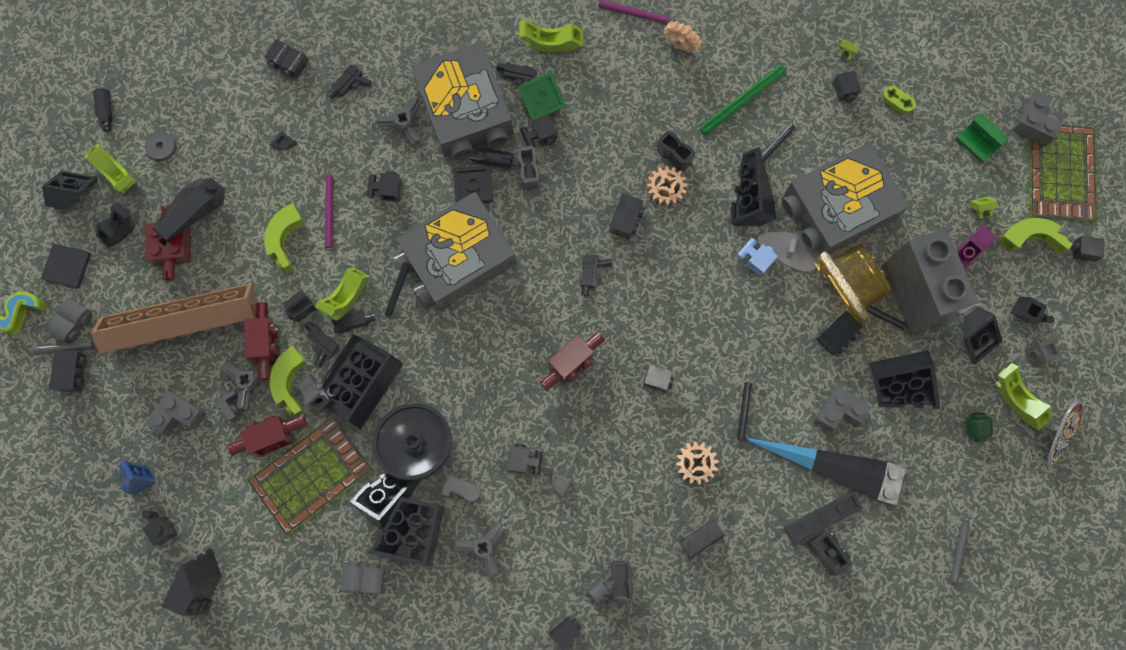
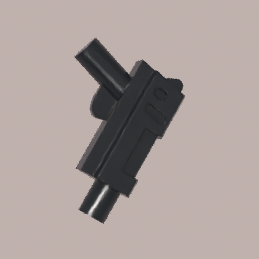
(516, 72)
(350, 78)
(590, 268)
(352, 321)
(325, 345)

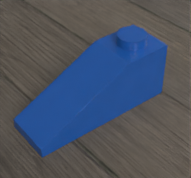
(135, 477)

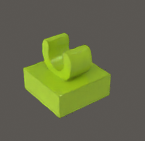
(849, 47)
(983, 204)

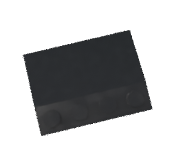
(359, 380)

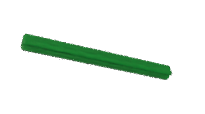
(742, 100)

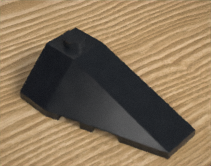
(754, 199)
(190, 206)
(381, 497)

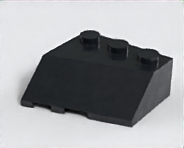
(905, 381)
(410, 532)
(194, 586)

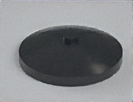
(412, 442)

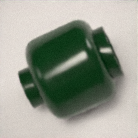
(979, 426)

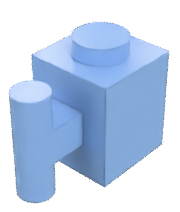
(760, 259)

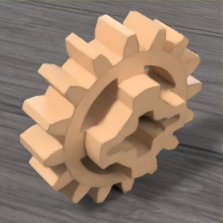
(682, 37)
(671, 179)
(704, 469)

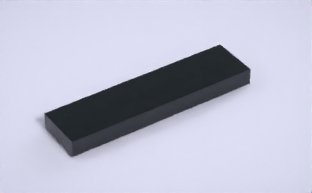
(823, 517)

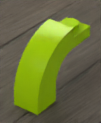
(551, 40)
(110, 168)
(1038, 229)
(276, 233)
(345, 295)
(280, 379)
(1021, 400)

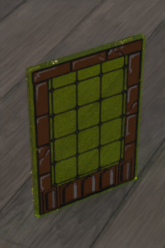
(1064, 176)
(310, 475)

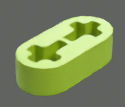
(898, 100)

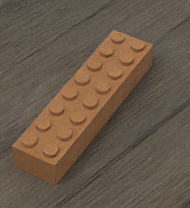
(175, 318)

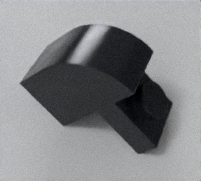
(116, 227)

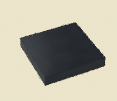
(472, 180)
(66, 265)

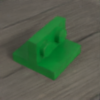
(541, 96)
(982, 138)

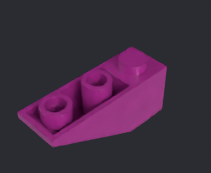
(975, 245)

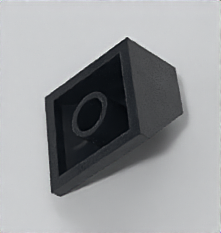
(65, 188)
(980, 333)

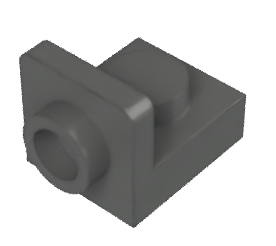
(1042, 353)
(230, 410)

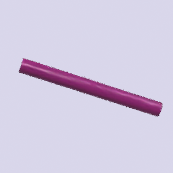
(633, 11)
(329, 211)

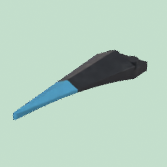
(865, 475)

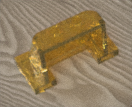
(856, 279)

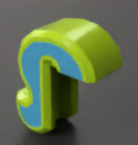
(16, 309)

